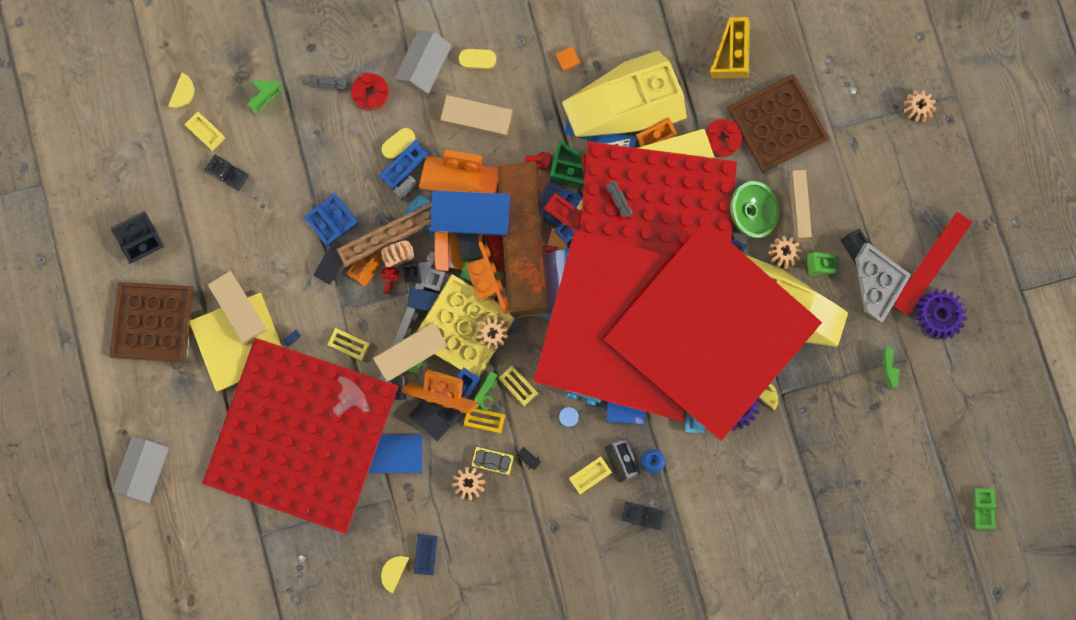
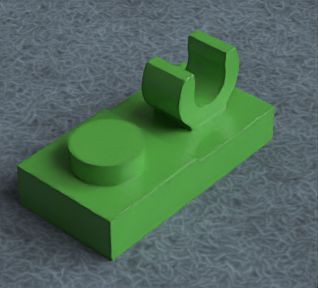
(488, 383)

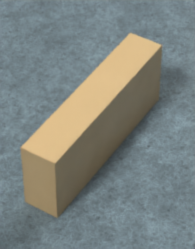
(476, 116)
(800, 206)
(237, 307)
(410, 351)

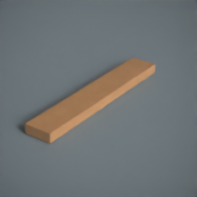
(385, 235)

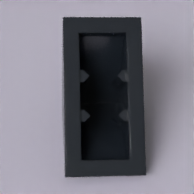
(429, 421)

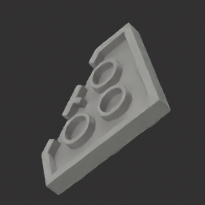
(879, 281)

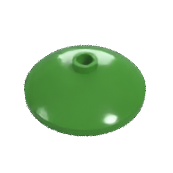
(761, 208)

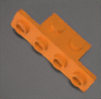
(483, 279)
(441, 390)

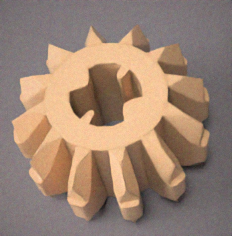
(912, 107)
(777, 252)
(397, 253)
(485, 329)
(466, 490)

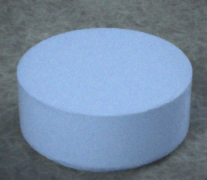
(568, 417)

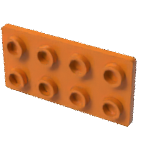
(458, 173)

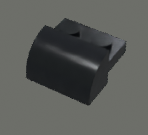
(137, 237)

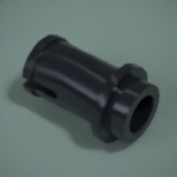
(401, 382)
(528, 458)

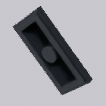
(854, 242)
(416, 271)
(622, 460)

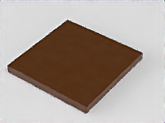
(778, 123)
(151, 322)

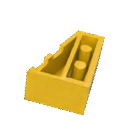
(733, 53)

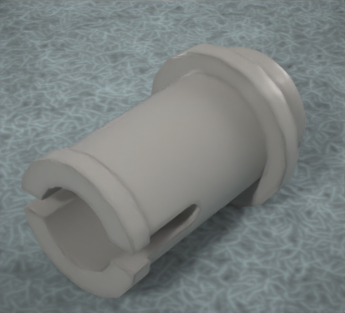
(405, 188)

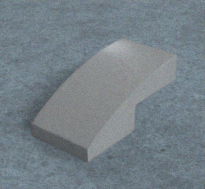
(436, 280)

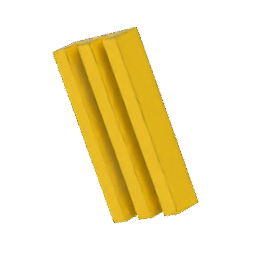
(500, 423)

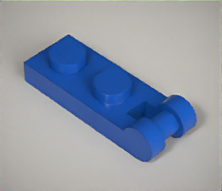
(403, 165)

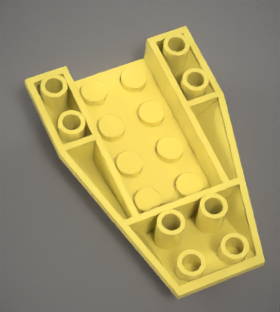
(628, 98)
(825, 310)

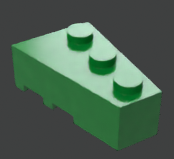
(567, 167)

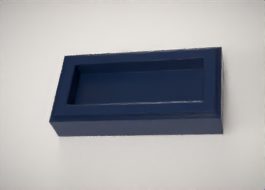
(425, 554)

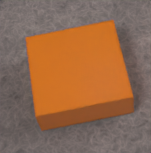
(567, 59)

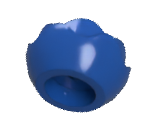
(647, 464)

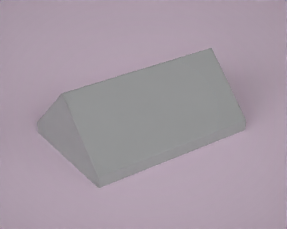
(423, 61)
(140, 469)

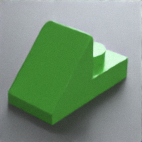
(267, 90)
(821, 264)

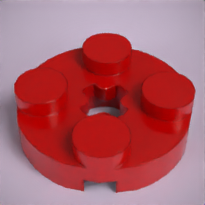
(368, 81)
(730, 130)

